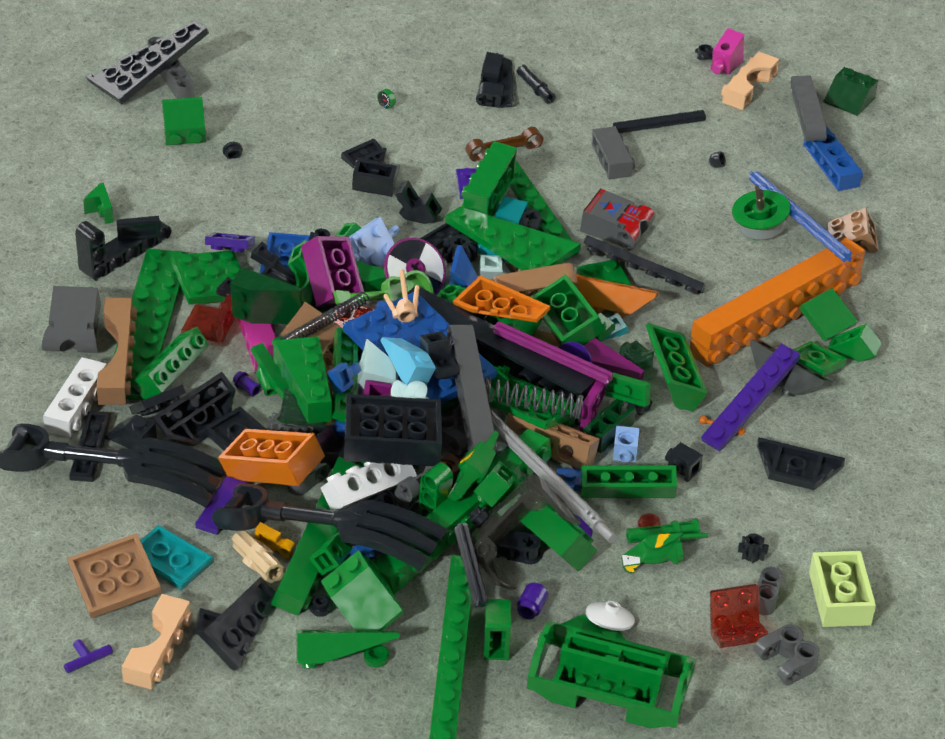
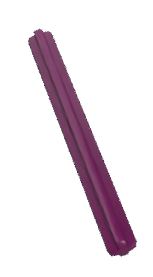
(553, 353)

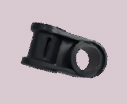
(517, 545)

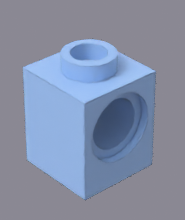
(626, 444)

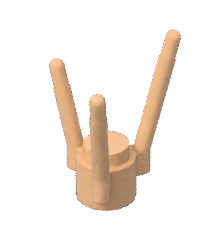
(405, 309)

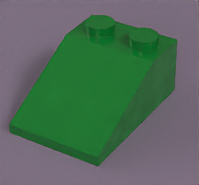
(362, 594)

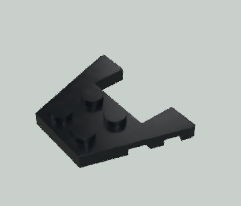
(273, 269)

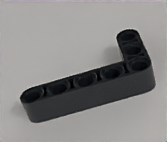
(100, 259)

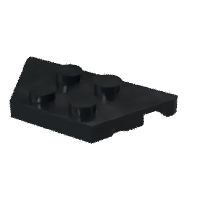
(797, 464)

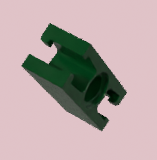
(605, 423)

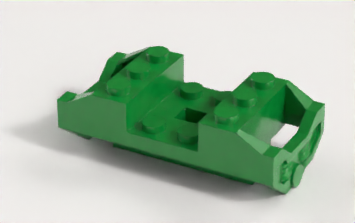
(611, 673)

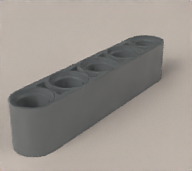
(176, 77)

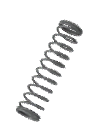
(577, 409)

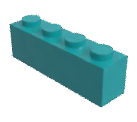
(508, 210)

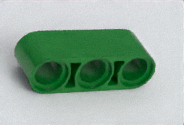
(434, 488)

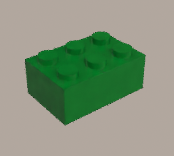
(569, 313)

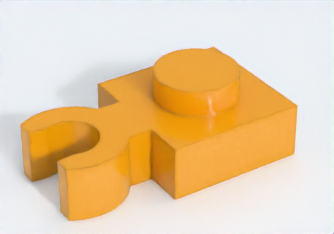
(272, 539)

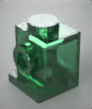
(637, 353)

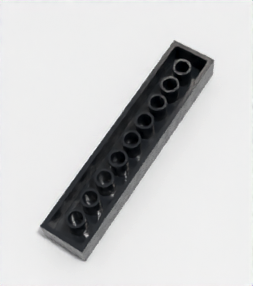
(522, 361)

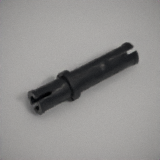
(539, 87)

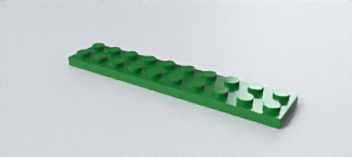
(155, 303)

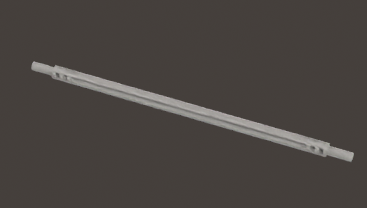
(561, 488)

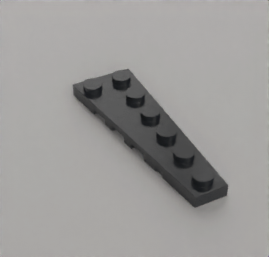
(652, 269)

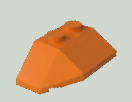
(613, 296)

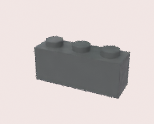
(612, 153)

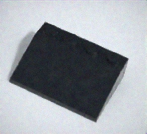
(392, 430)

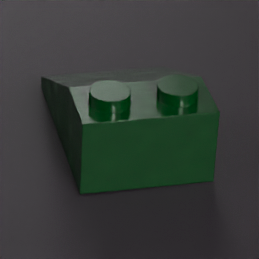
(264, 299)

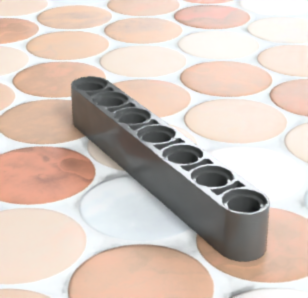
(808, 108)
(470, 385)

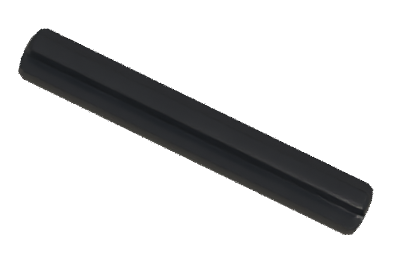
(471, 565)

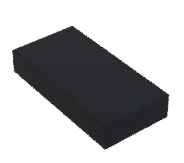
(138, 228)

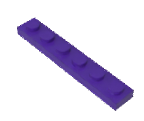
(750, 397)

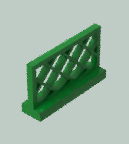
(537, 418)

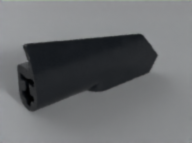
(495, 82)

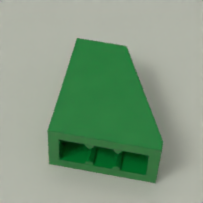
(497, 629)

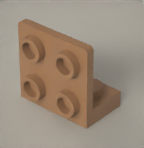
(856, 227)

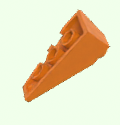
(498, 300)

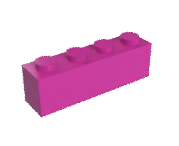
(257, 334)

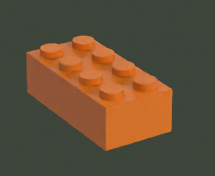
(272, 456)

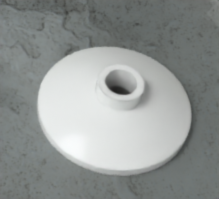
(610, 615)

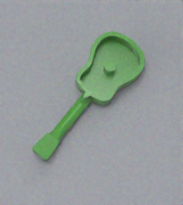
(391, 287)

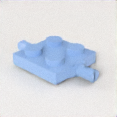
(373, 242)

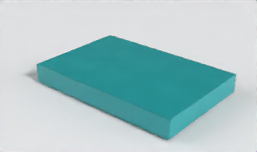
(174, 558)

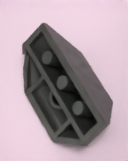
(799, 379)

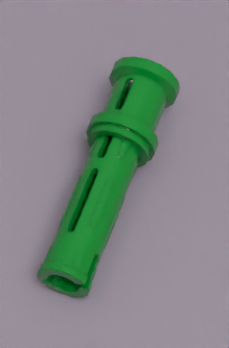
(636, 535)

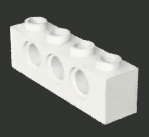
(73, 399)
(341, 496)

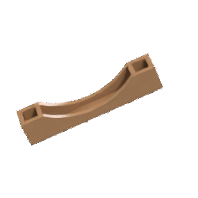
(113, 379)

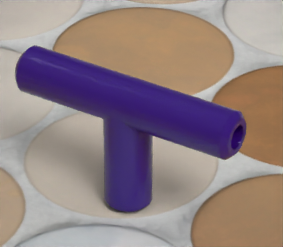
(86, 657)

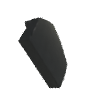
(369, 149)

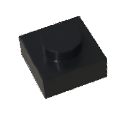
(204, 619)

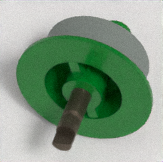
(761, 213)

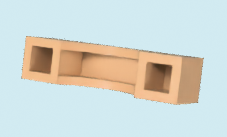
(758, 69)
(146, 663)

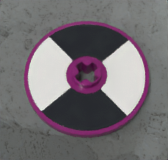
(415, 252)

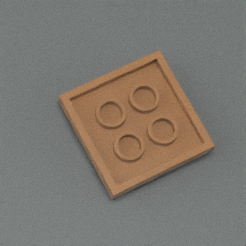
(114, 575)

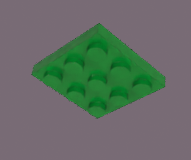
(203, 273)

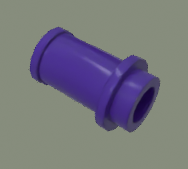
(242, 380)

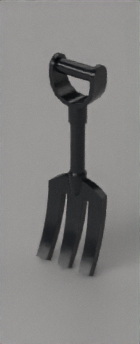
(146, 462)
(364, 524)

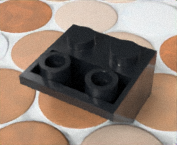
(375, 176)

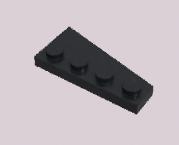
(235, 628)

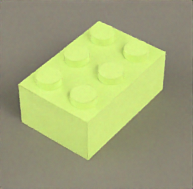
(842, 589)

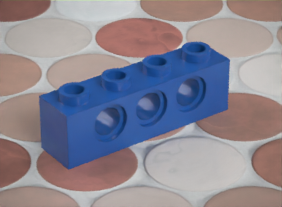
(835, 162)

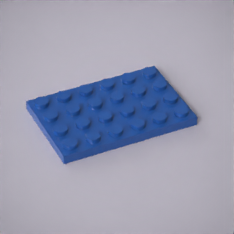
(381, 324)

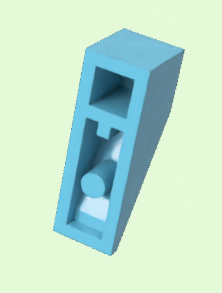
(409, 360)

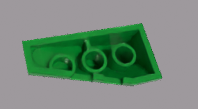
(323, 646)

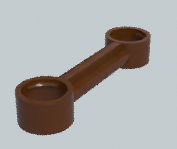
(516, 141)

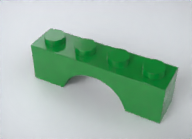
(299, 269)

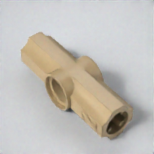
(257, 556)

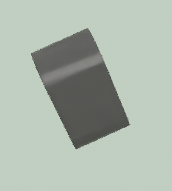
(769, 589)

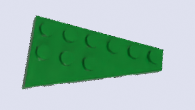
(513, 242)

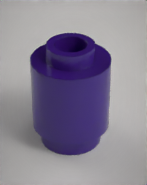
(532, 600)

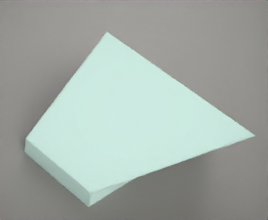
(492, 266)
(375, 367)

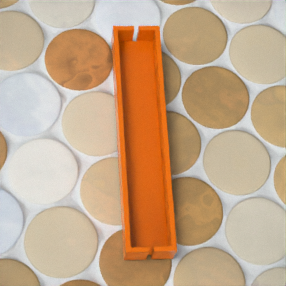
(772, 303)

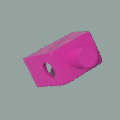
(728, 52)

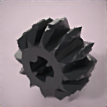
(451, 243)

